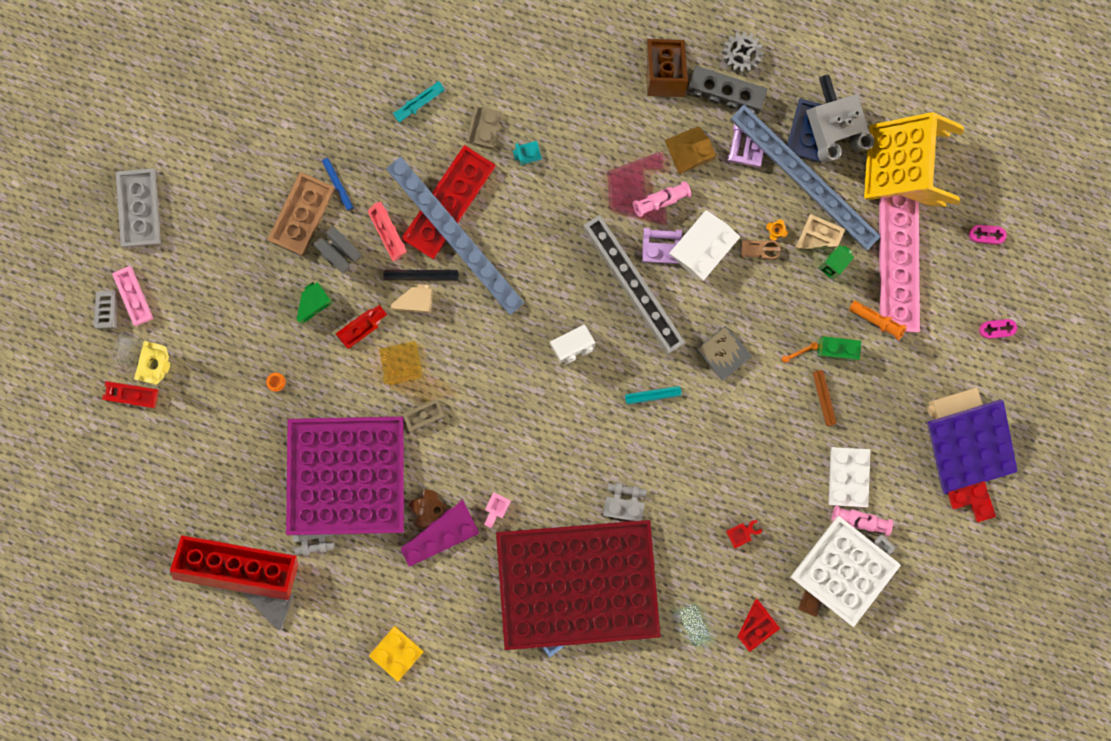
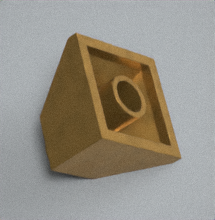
(690, 149)

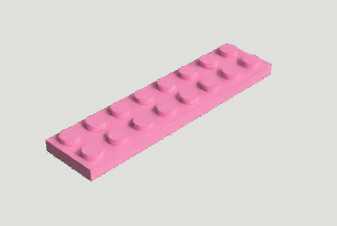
(899, 261)

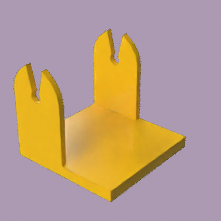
(905, 157)

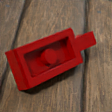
(361, 326)

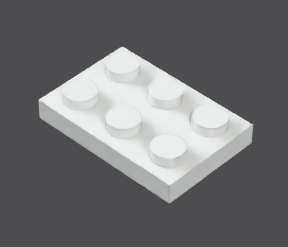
(849, 477)

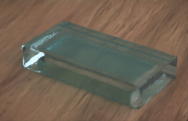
(694, 625)

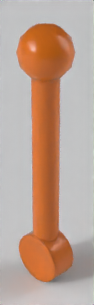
(814, 346)

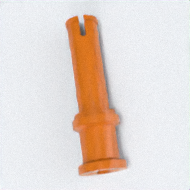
(886, 324)

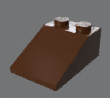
(666, 68)

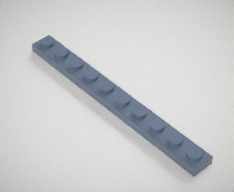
(805, 177)
(454, 235)

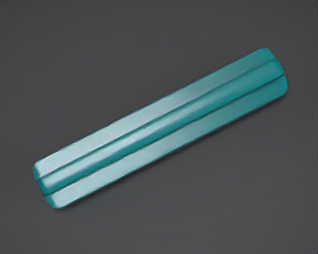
(651, 395)

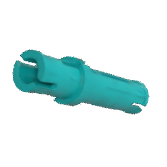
(419, 101)

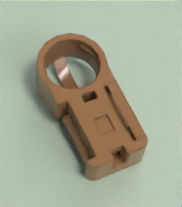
(757, 249)

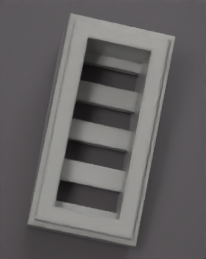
(112, 324)

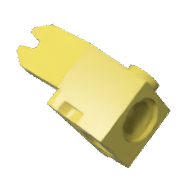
(149, 353)

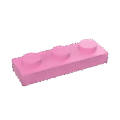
(132, 296)

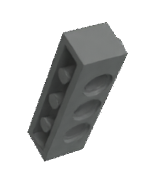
(719, 82)

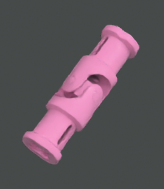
(662, 199)
(864, 521)

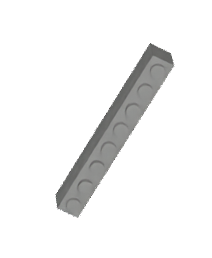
(633, 285)

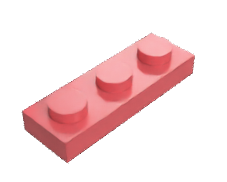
(387, 231)

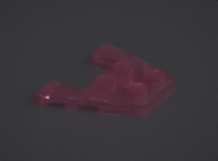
(628, 185)

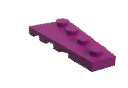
(447, 531)

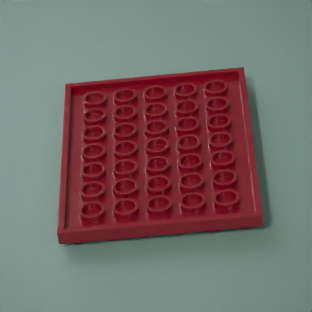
(577, 585)

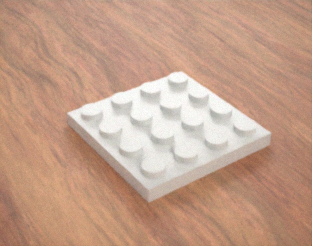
(845, 571)

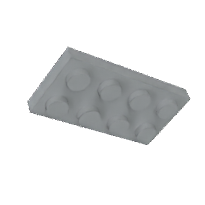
(138, 208)

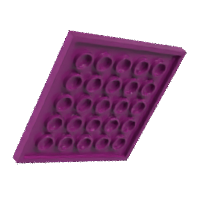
(345, 476)

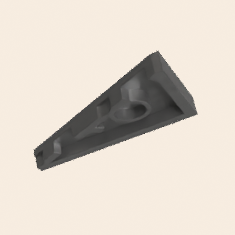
(272, 608)

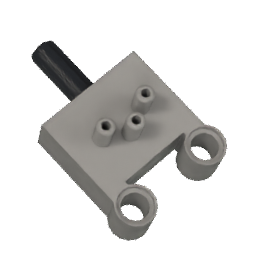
(838, 121)

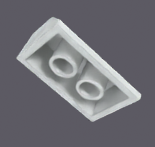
(704, 245)

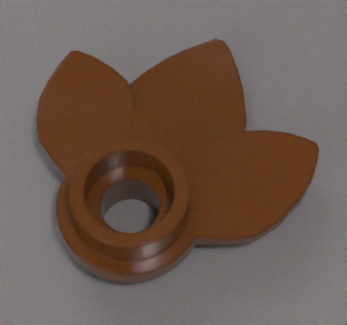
(425, 507)

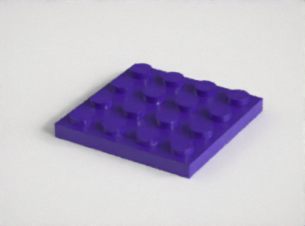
(972, 446)

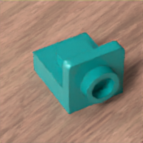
(527, 153)

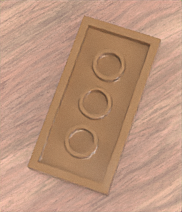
(301, 214)

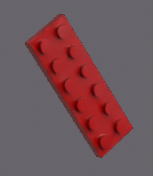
(455, 193)

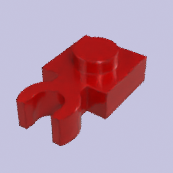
(740, 534)

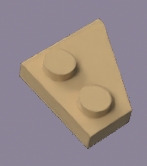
(819, 234)

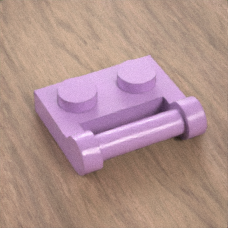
(752, 153)
(659, 251)

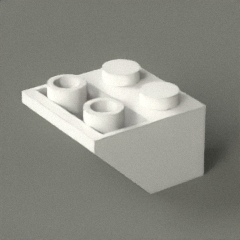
(572, 344)

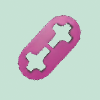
(986, 239)
(998, 333)

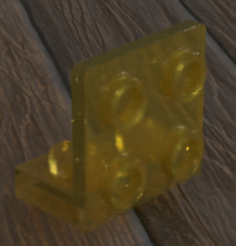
(401, 363)

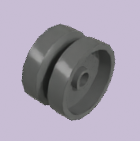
(337, 250)

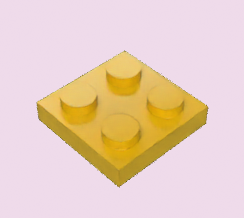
(396, 653)

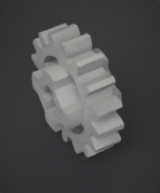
(747, 45)

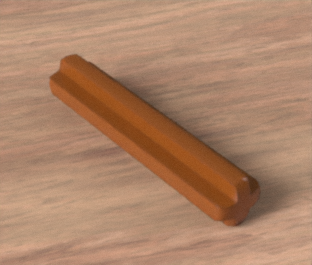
(824, 397)

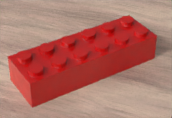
(234, 567)

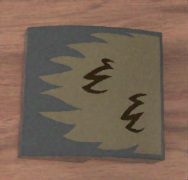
(724, 353)

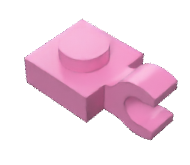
(497, 507)

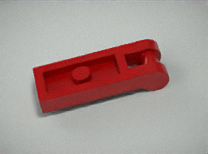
(131, 394)

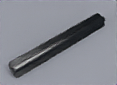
(421, 275)

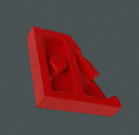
(757, 627)

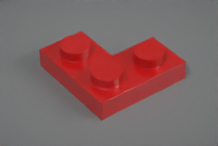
(977, 496)

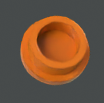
(275, 382)

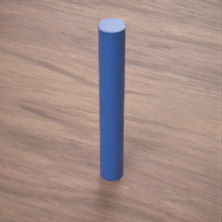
(338, 185)

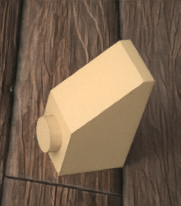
(416, 300)

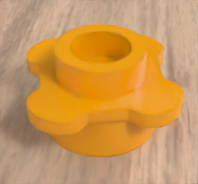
(780, 226)

